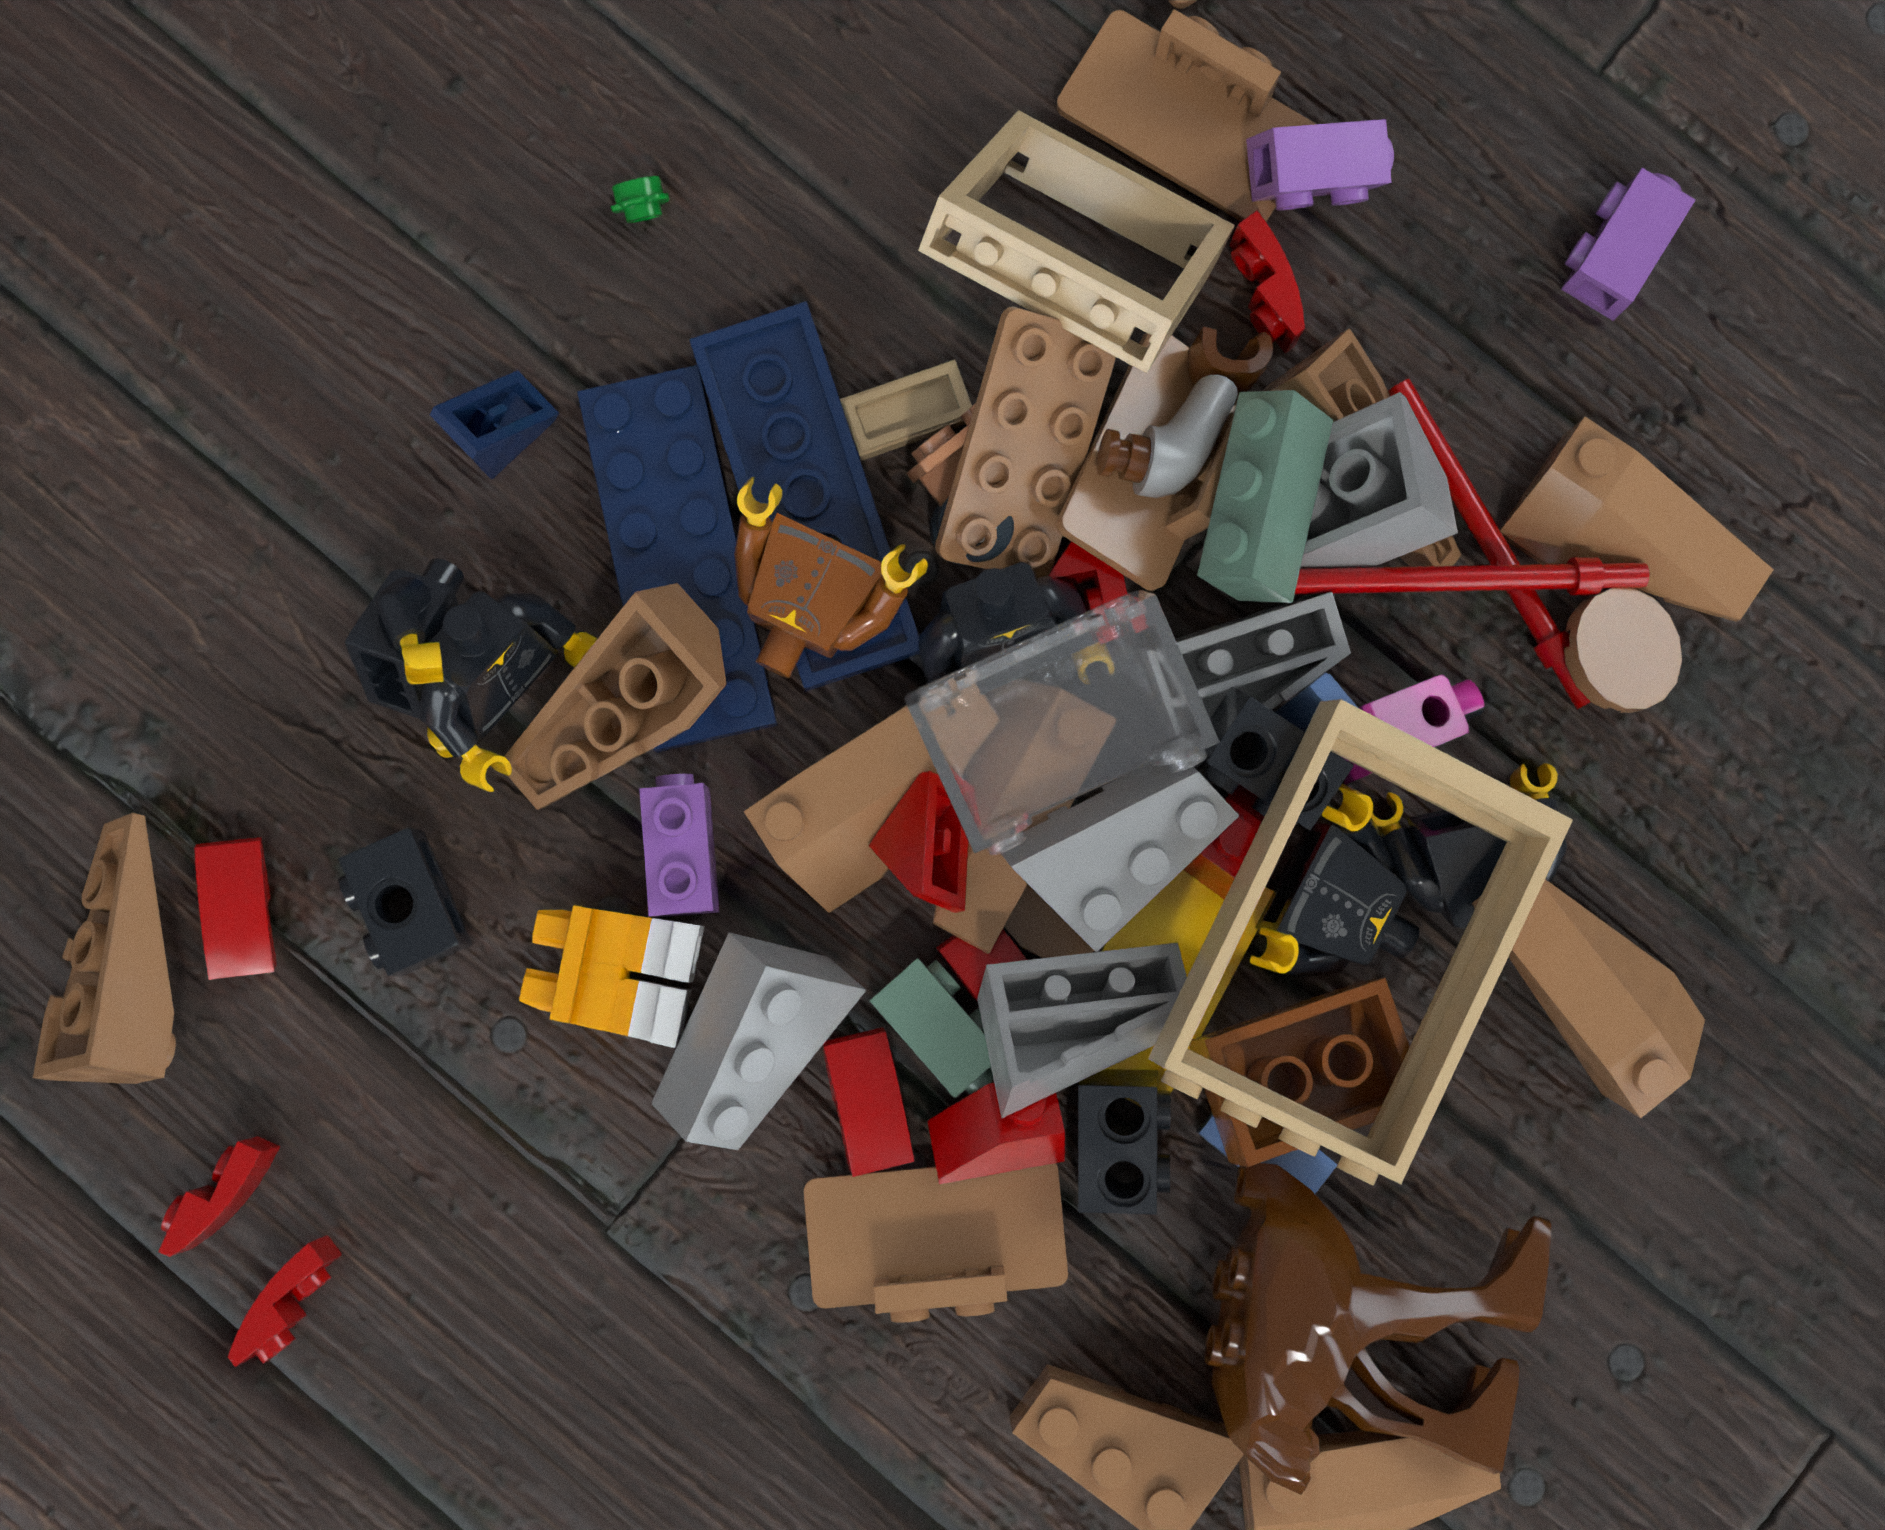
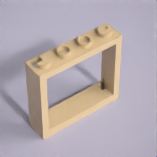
(1055, 280)

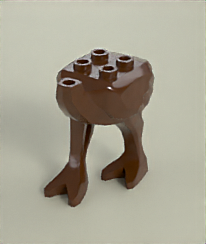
(1301, 1322)

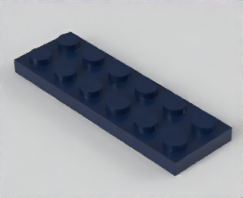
(790, 430)
(675, 525)

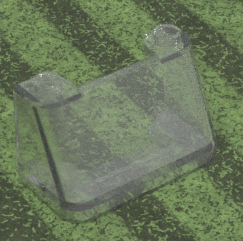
(1061, 717)

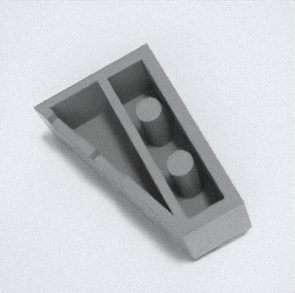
(1266, 652)
(1120, 847)
(1073, 1016)
(750, 1038)

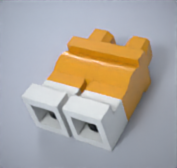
(597, 966)

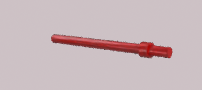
(1495, 547)
(1578, 576)

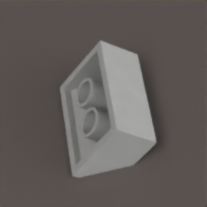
(1377, 491)

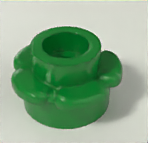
(639, 199)

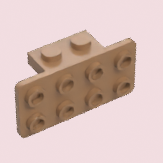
(1179, 104)
(1024, 442)
(1130, 530)
(930, 1244)

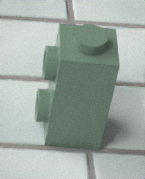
(937, 1027)

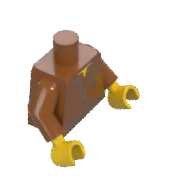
(811, 586)

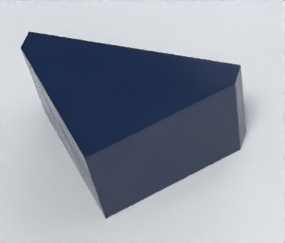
(496, 420)

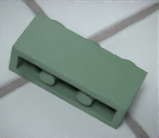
(1265, 496)

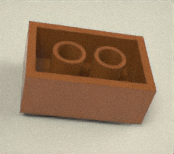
(1321, 1052)

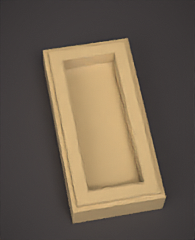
(906, 409)

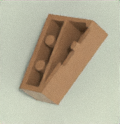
(1126, 1450)

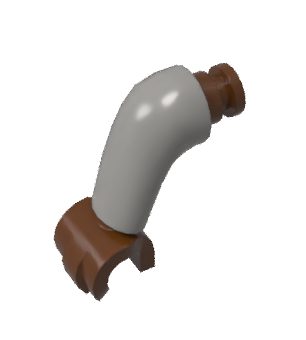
(1174, 453)

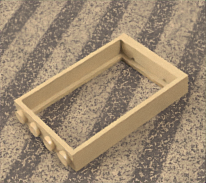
(1532, 840)

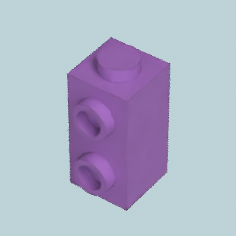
(1319, 161)
(1628, 243)
(679, 847)

